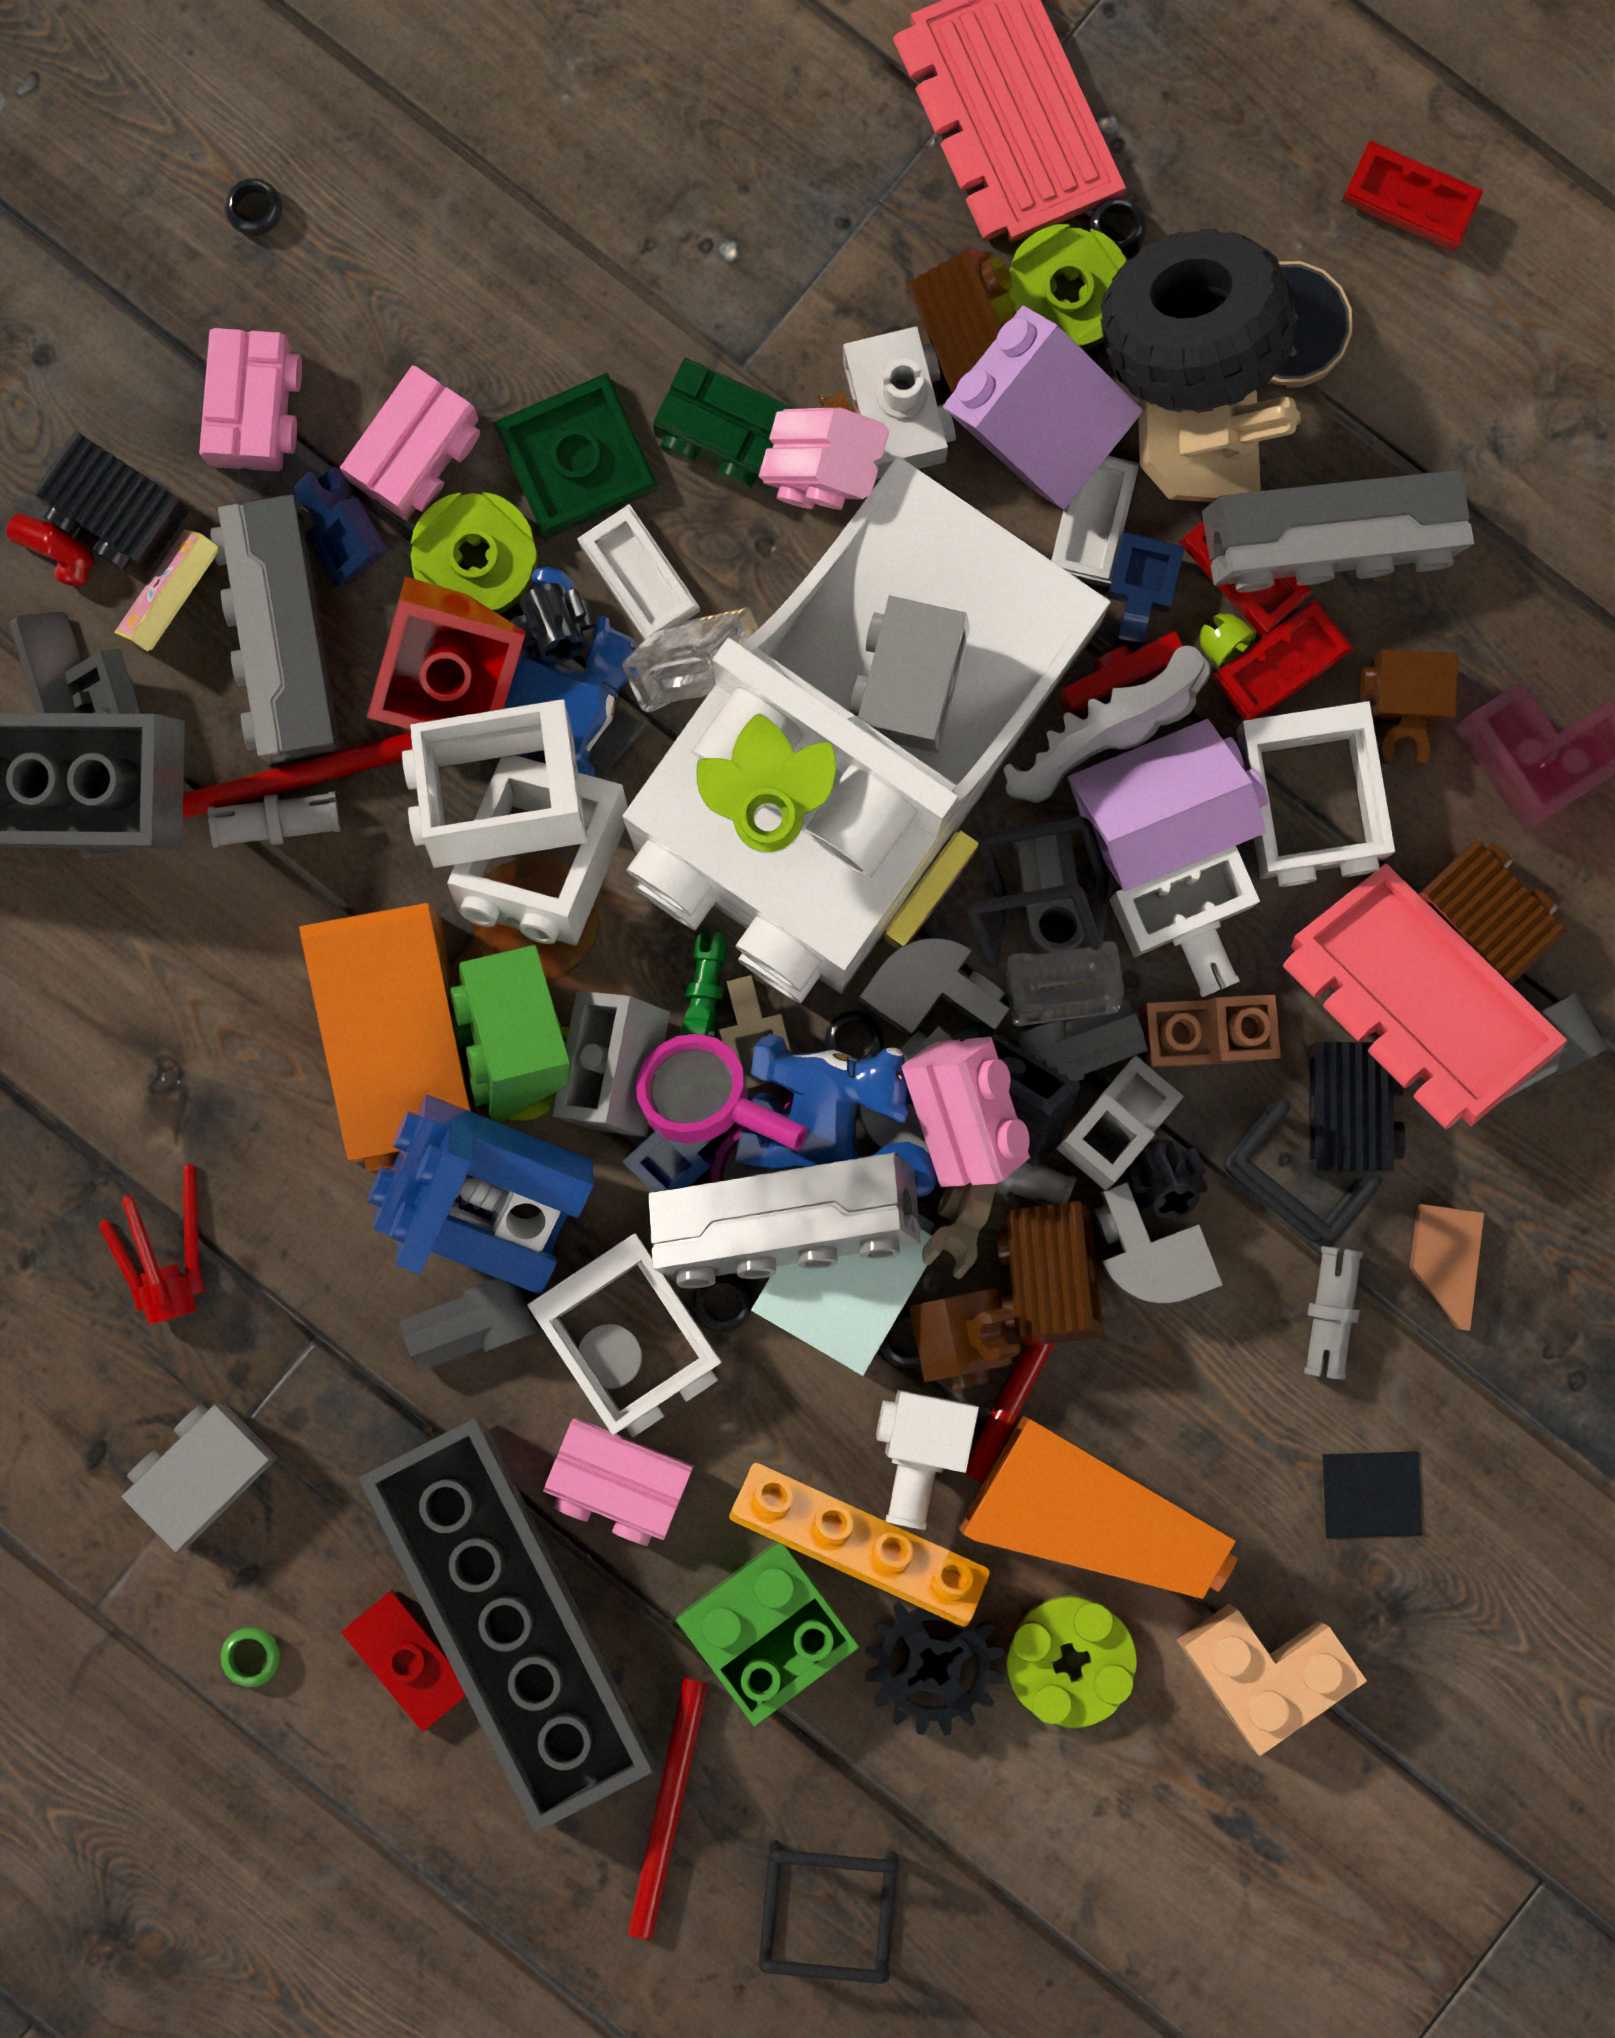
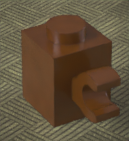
(1412, 692)
(962, 1337)

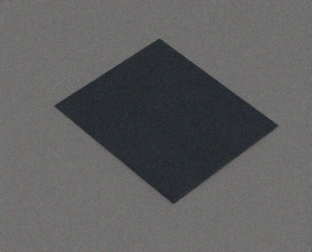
(1372, 1494)

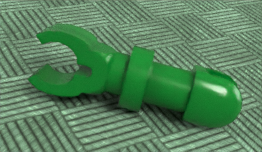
(704, 991)

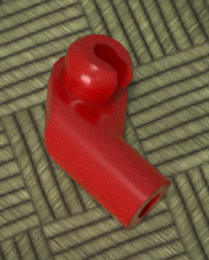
(54, 543)

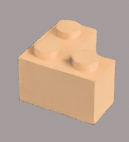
(1275, 1691)

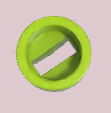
(1227, 641)

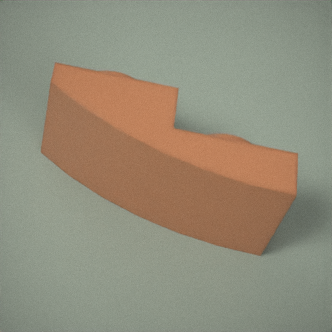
(1210, 1031)

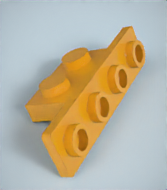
(859, 1544)

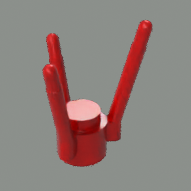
(160, 1291)

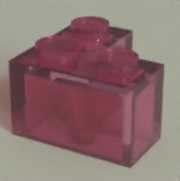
(1532, 763)

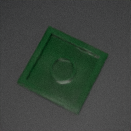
(576, 456)

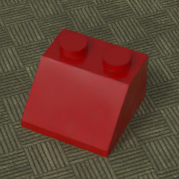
(443, 658)

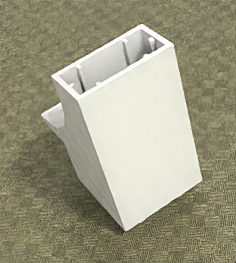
(891, 805)

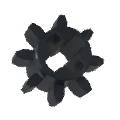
(554, 622)
(1167, 1179)

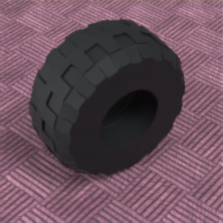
(1198, 320)

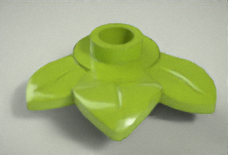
(767, 775)

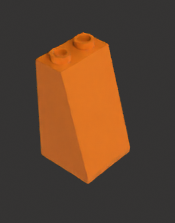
(385, 1022)
(1082, 1513)

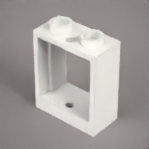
(1311, 728)
(488, 737)
(542, 918)
(589, 1281)

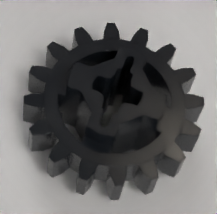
(899, 1687)

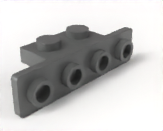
(68, 685)

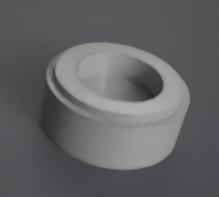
(612, 1354)

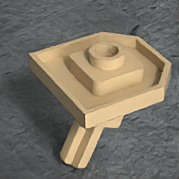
(1211, 451)

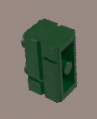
(717, 421)

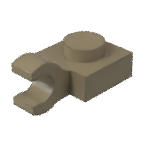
(750, 1026)
(964, 1214)

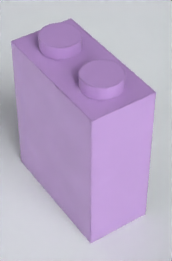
(1043, 407)
(1170, 803)

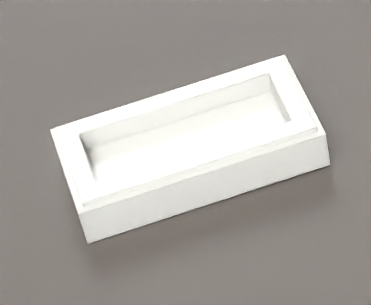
(1095, 523)
(638, 573)

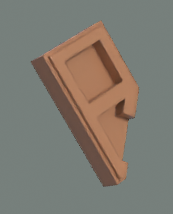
(1447, 1258)

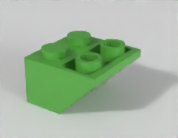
(509, 1032)
(767, 1631)

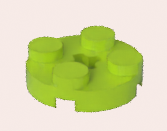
(1074, 254)
(476, 519)
(1104, 1680)

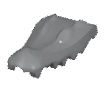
(1121, 724)

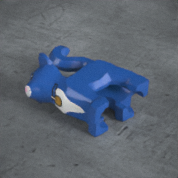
(587, 695)
(826, 1101)

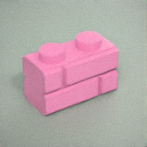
(248, 400)
(412, 444)
(823, 456)
(966, 1112)
(618, 1481)

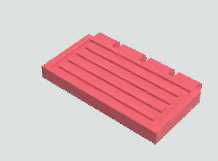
(1015, 113)
(1425, 996)

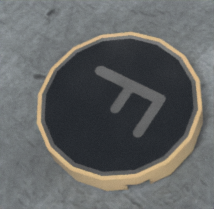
(1321, 325)

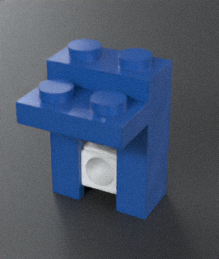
(420, 1201)

